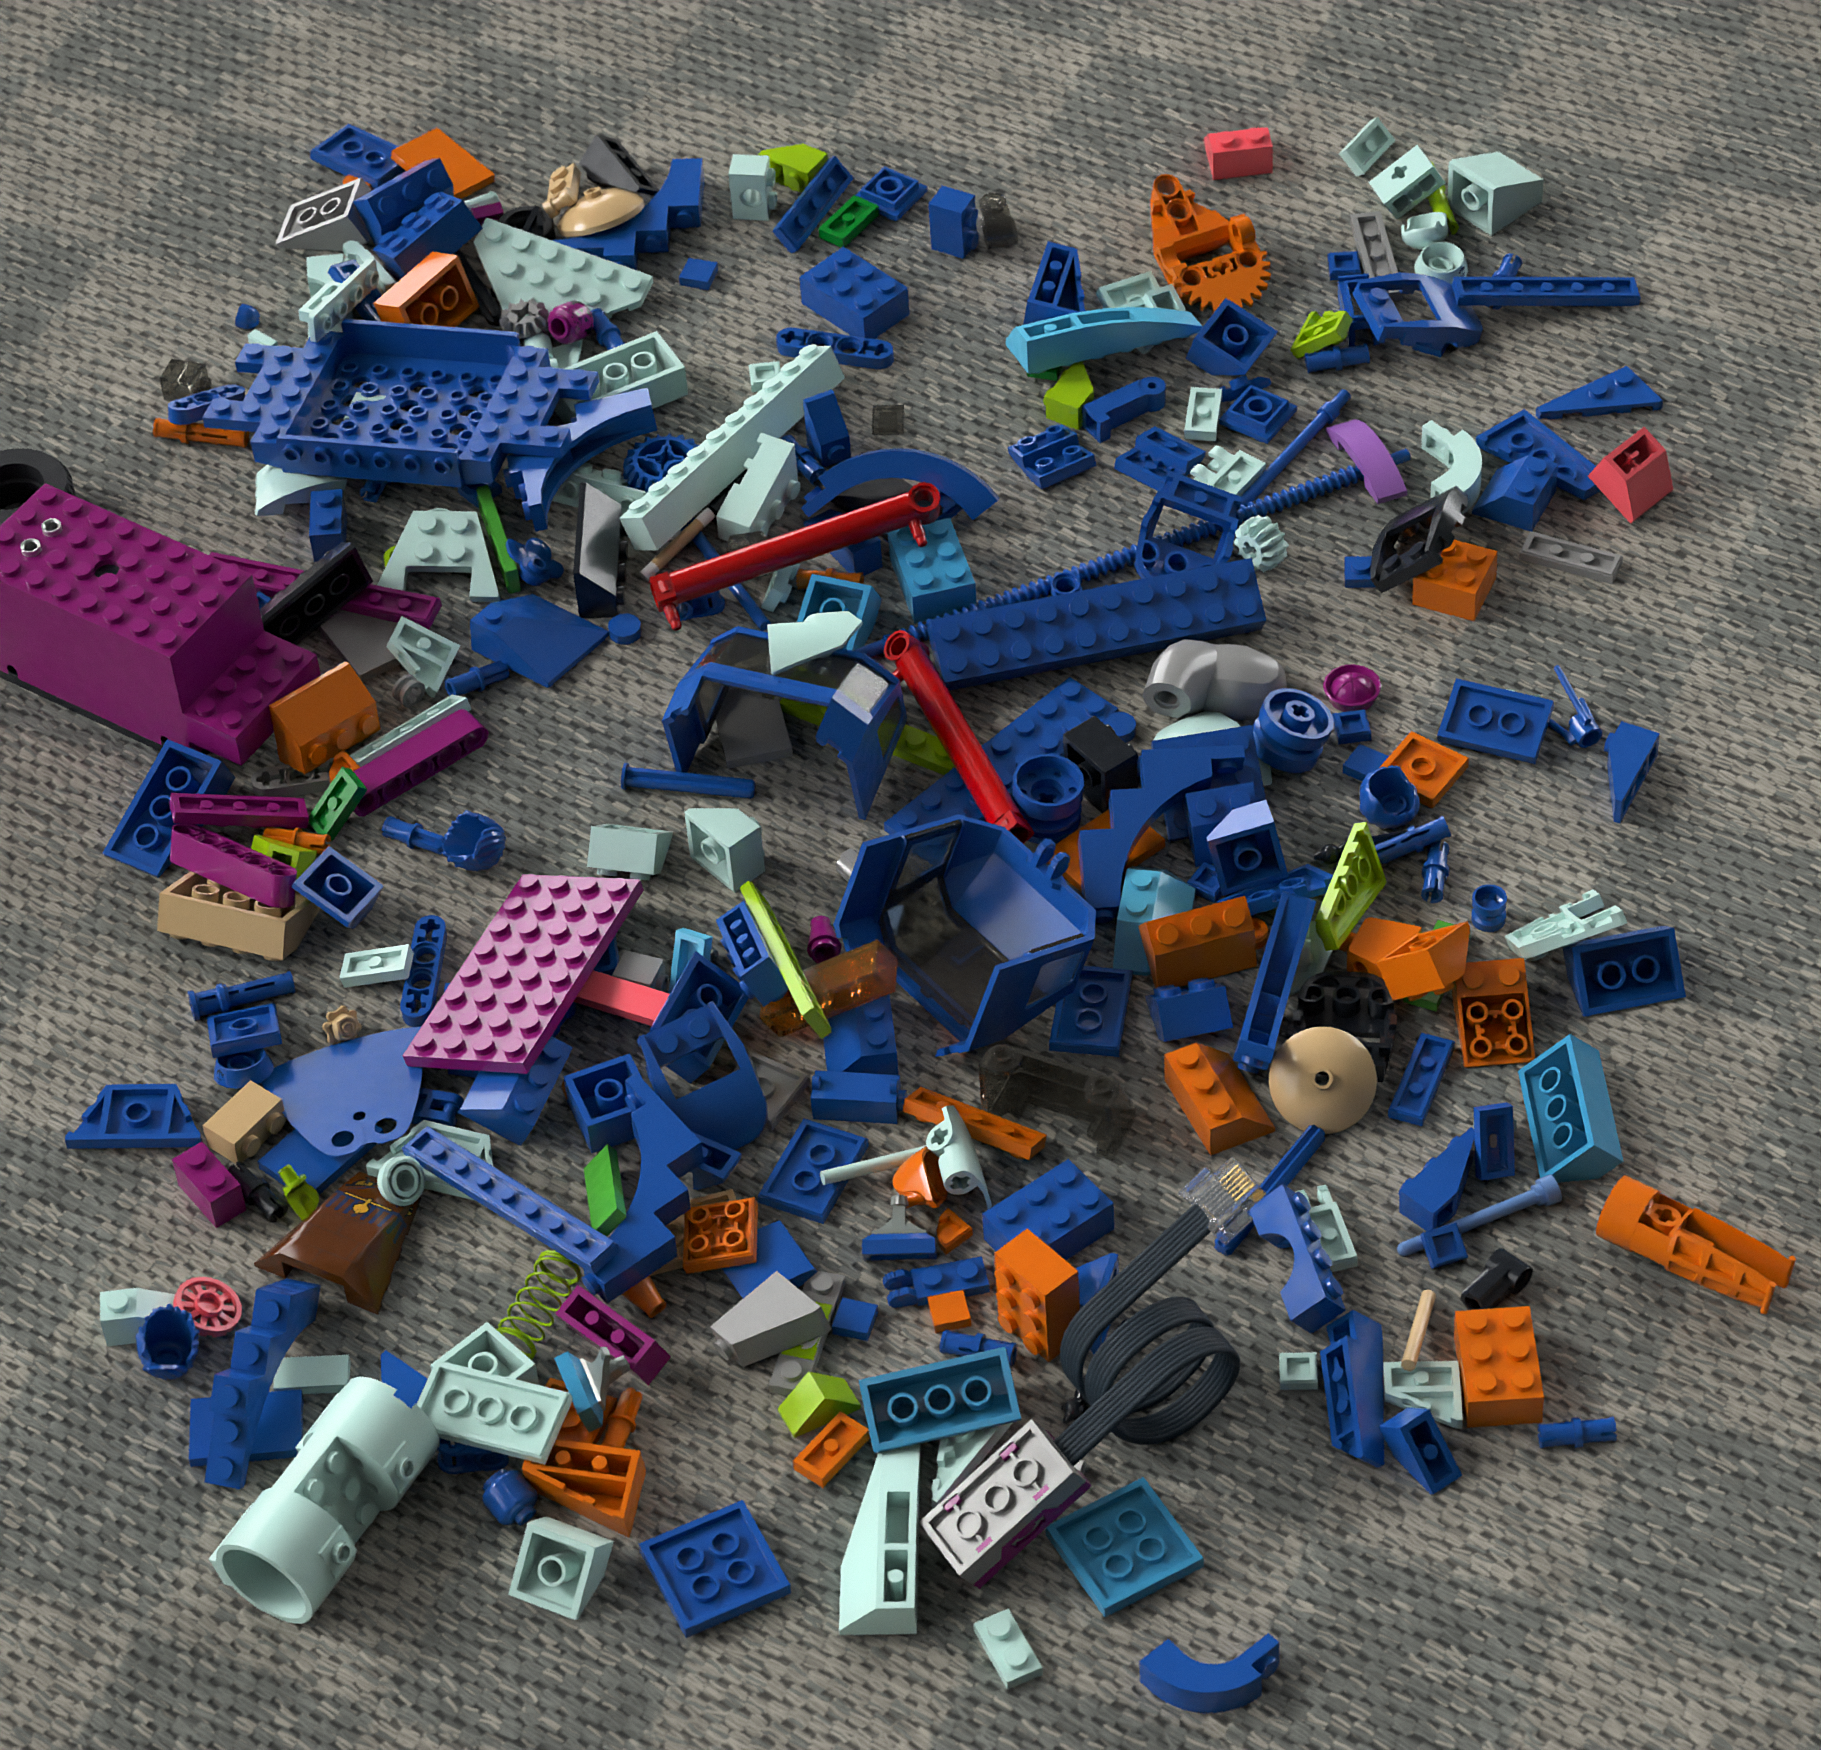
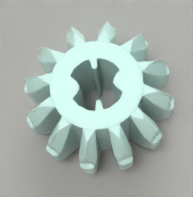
(1262, 542)

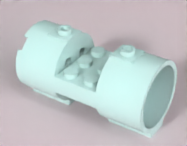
(305, 1527)

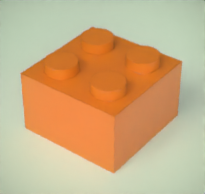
(1459, 582)

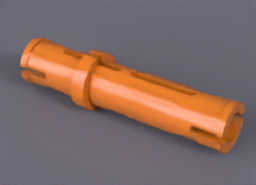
(199, 433)

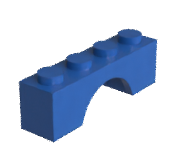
(1311, 1292)

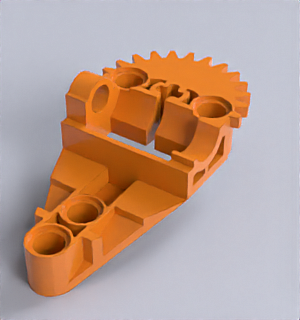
(1200, 233)

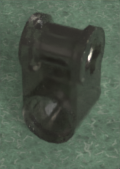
(996, 221)

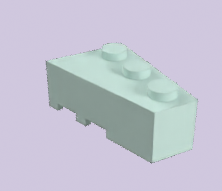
(763, 490)

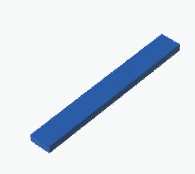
(511, 1200)

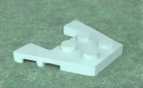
(443, 544)
(1564, 928)

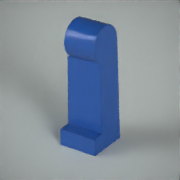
(1122, 406)

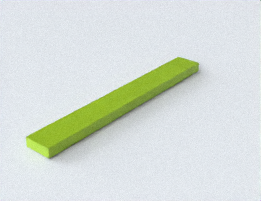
(786, 960)

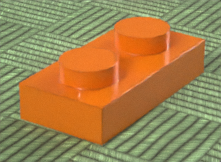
(831, 1449)

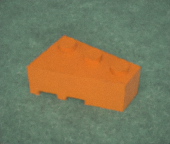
(592, 1481)

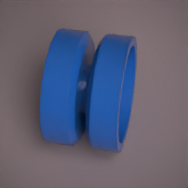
(1292, 730)

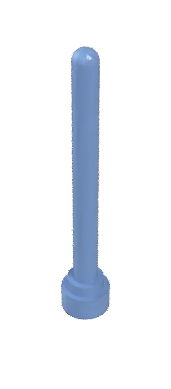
(1542, 1192)

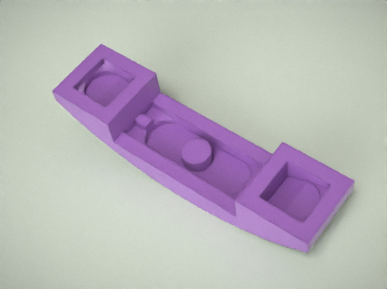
(1371, 458)

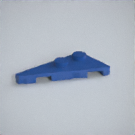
(1606, 395)

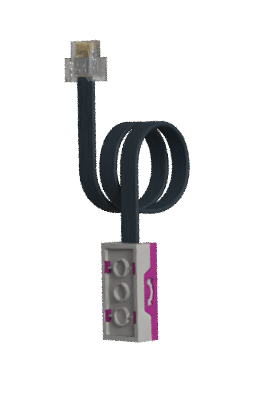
(1033, 1472)

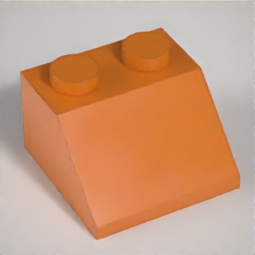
(1426, 962)

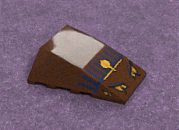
(347, 1241)

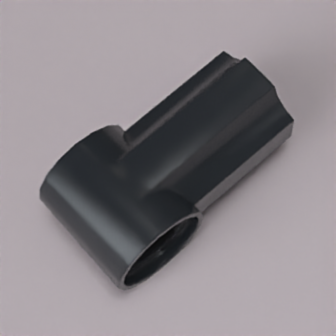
(1500, 1277)

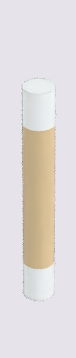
(677, 544)

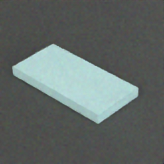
(494, 1411)

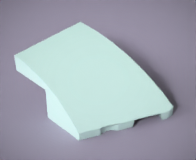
(1139, 292)
(282, 488)

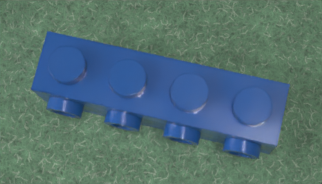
(751, 956)

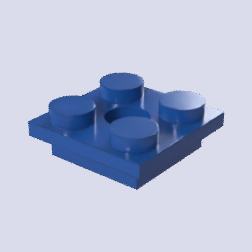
(892, 192)
(1264, 425)

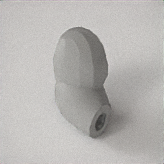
(1212, 678)

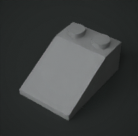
(326, 220)

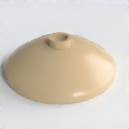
(599, 211)
(1329, 1106)

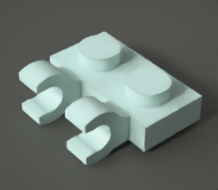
(1234, 472)

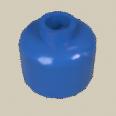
(510, 1497)

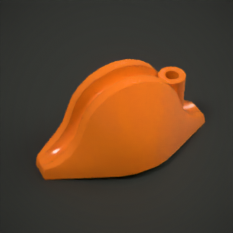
(921, 1180)

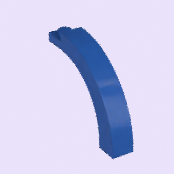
(911, 464)

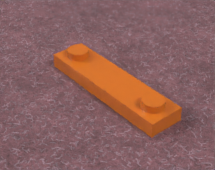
(983, 1126)

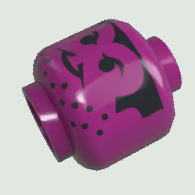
(570, 322)

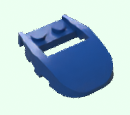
(1453, 324)
(1194, 498)
(724, 1111)

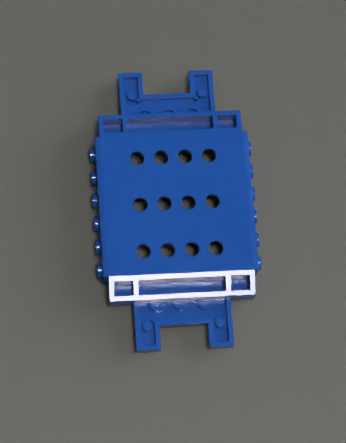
(305, 391)

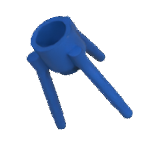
(1582, 725)

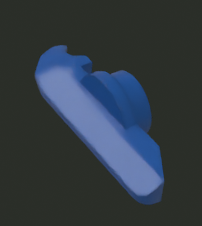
(1239, 385)

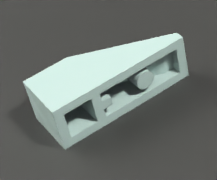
(126, 1310)

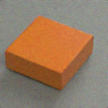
(949, 1311)

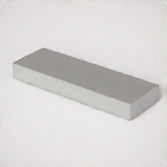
(1571, 557)

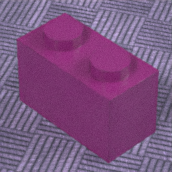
(209, 1184)

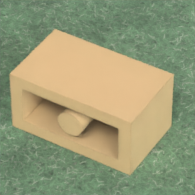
(245, 1123)

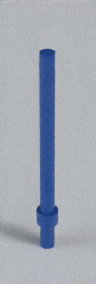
(1326, 414)
(737, 590)

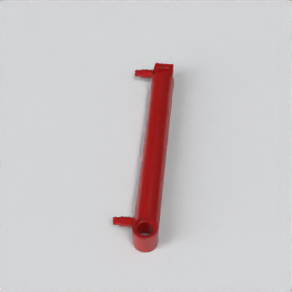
(795, 547)
(954, 733)

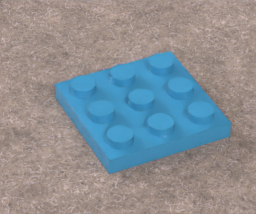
(1124, 1546)

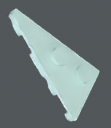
(960, 1457)

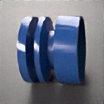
(1049, 796)

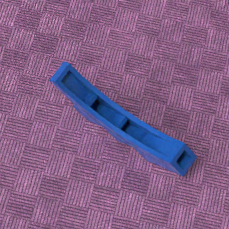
(674, 206)
(593, 430)
(1273, 982)
(240, 1392)

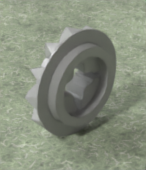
(530, 324)

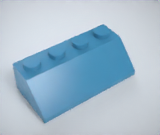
(1570, 1112)
(940, 1400)

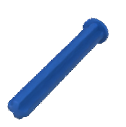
(687, 782)

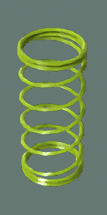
(545, 1271)

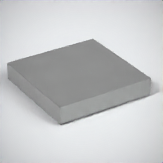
(780, 1086)

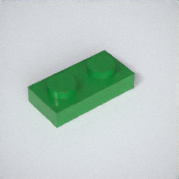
(848, 221)
(337, 803)

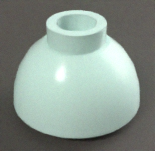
(401, 1180)

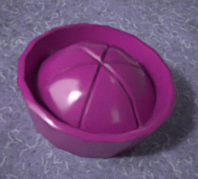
(1352, 687)

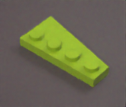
(1352, 888)

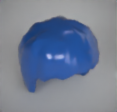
(1388, 798)

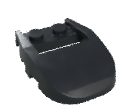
(1436, 514)
(1351, 1003)

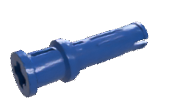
(224, 998)

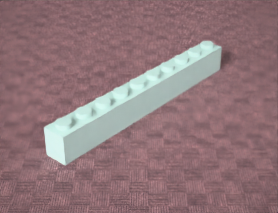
(723, 453)

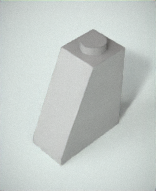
(768, 1322)

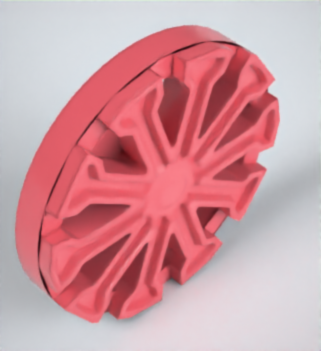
(209, 1305)

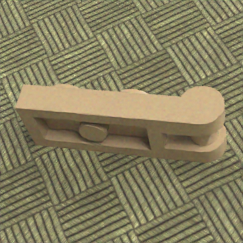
(562, 189)

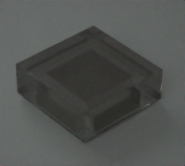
(888, 419)

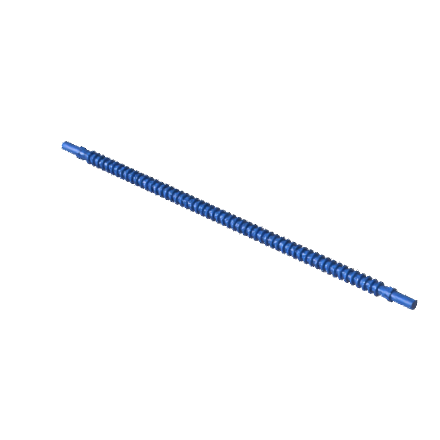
(1177, 538)

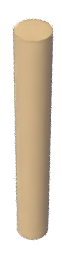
(1418, 1330)

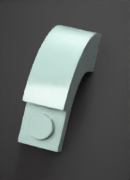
(1460, 455)

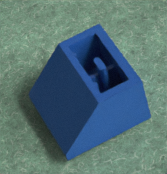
(1189, 1010)

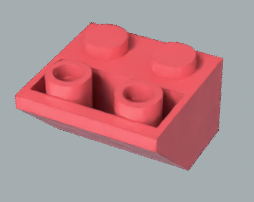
(1634, 475)

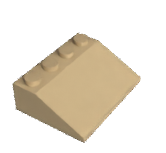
(223, 917)

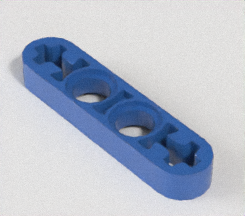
(838, 343)
(424, 971)

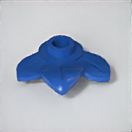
(534, 561)

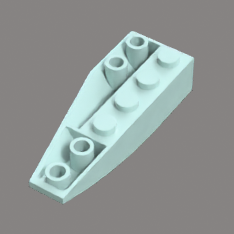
(883, 1550)

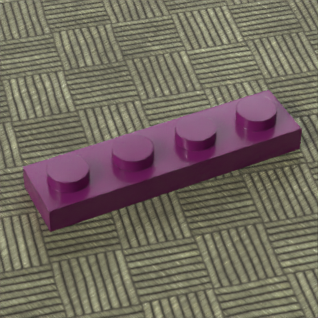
(238, 810)

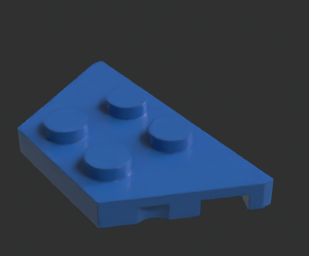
(136, 1119)

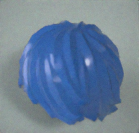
(474, 842)
(168, 1342)

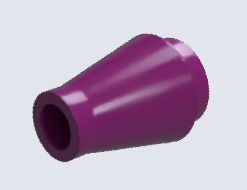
(822, 940)

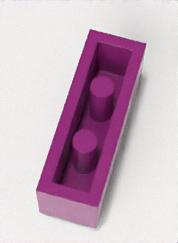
(608, 1329)

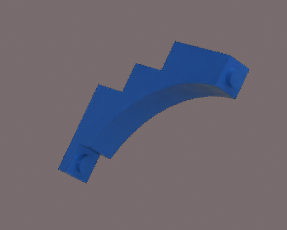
(1164, 782)
(666, 1155)

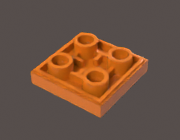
(720, 1235)

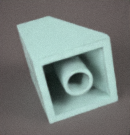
(1491, 190)

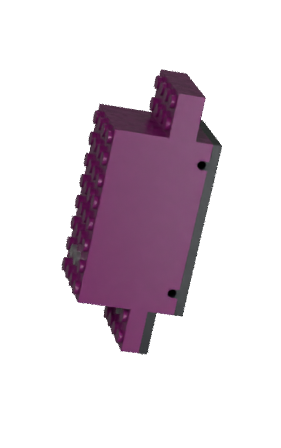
(138, 630)

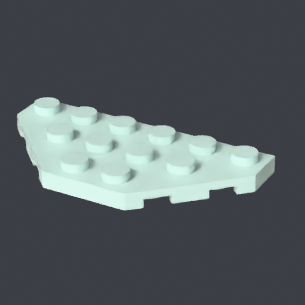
(553, 273)

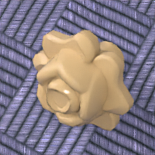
(341, 1025)

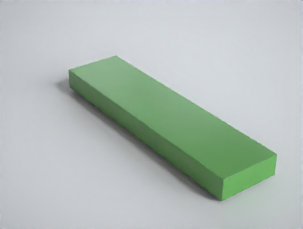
(497, 539)
(605, 1191)

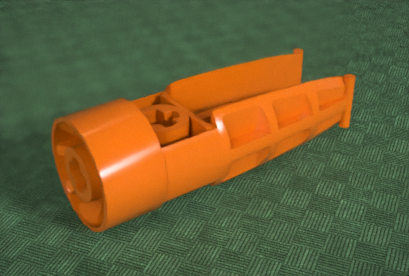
(1692, 1244)

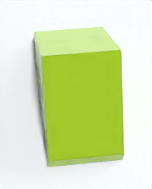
(816, 1402)

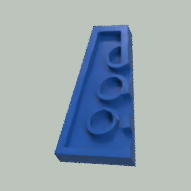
(1526, 436)

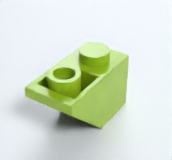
(795, 164)
(1068, 396)
(290, 854)

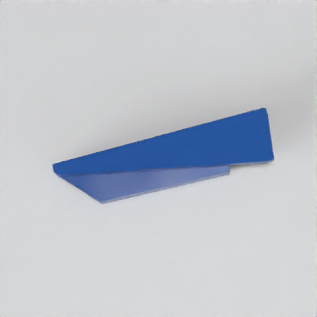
(1355, 1386)

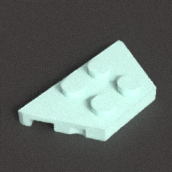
(474, 1142)

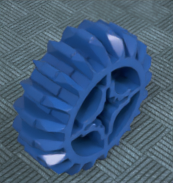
(653, 459)

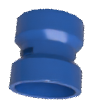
(1489, 908)

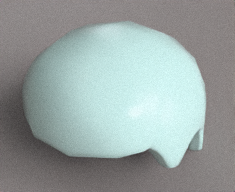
(1425, 229)

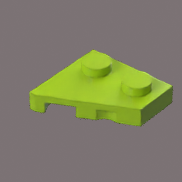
(1321, 332)

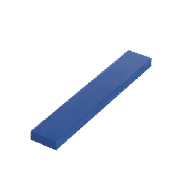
(1546, 291)

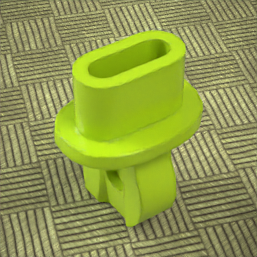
(298, 1192)

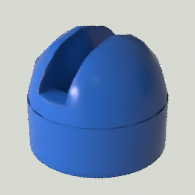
(247, 317)

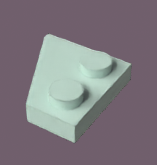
(422, 653)
(1429, 1386)

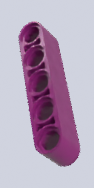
(419, 759)
(233, 865)

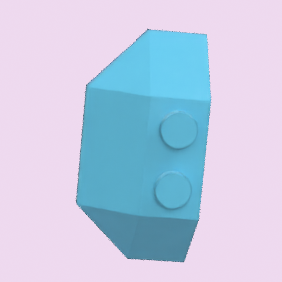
(1146, 897)

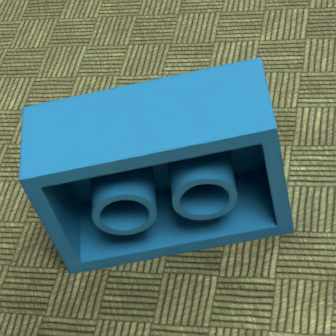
(932, 576)

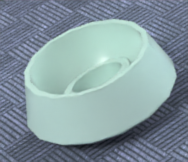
(1442, 261)

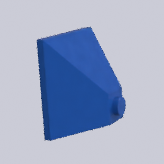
(534, 637)

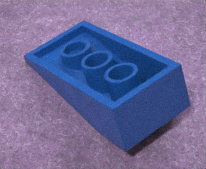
(146, 827)

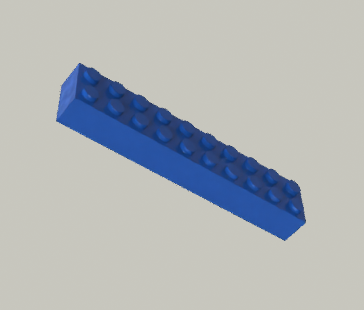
(1096, 624)

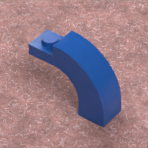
(1209, 1686)

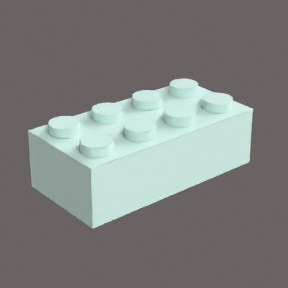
(631, 367)

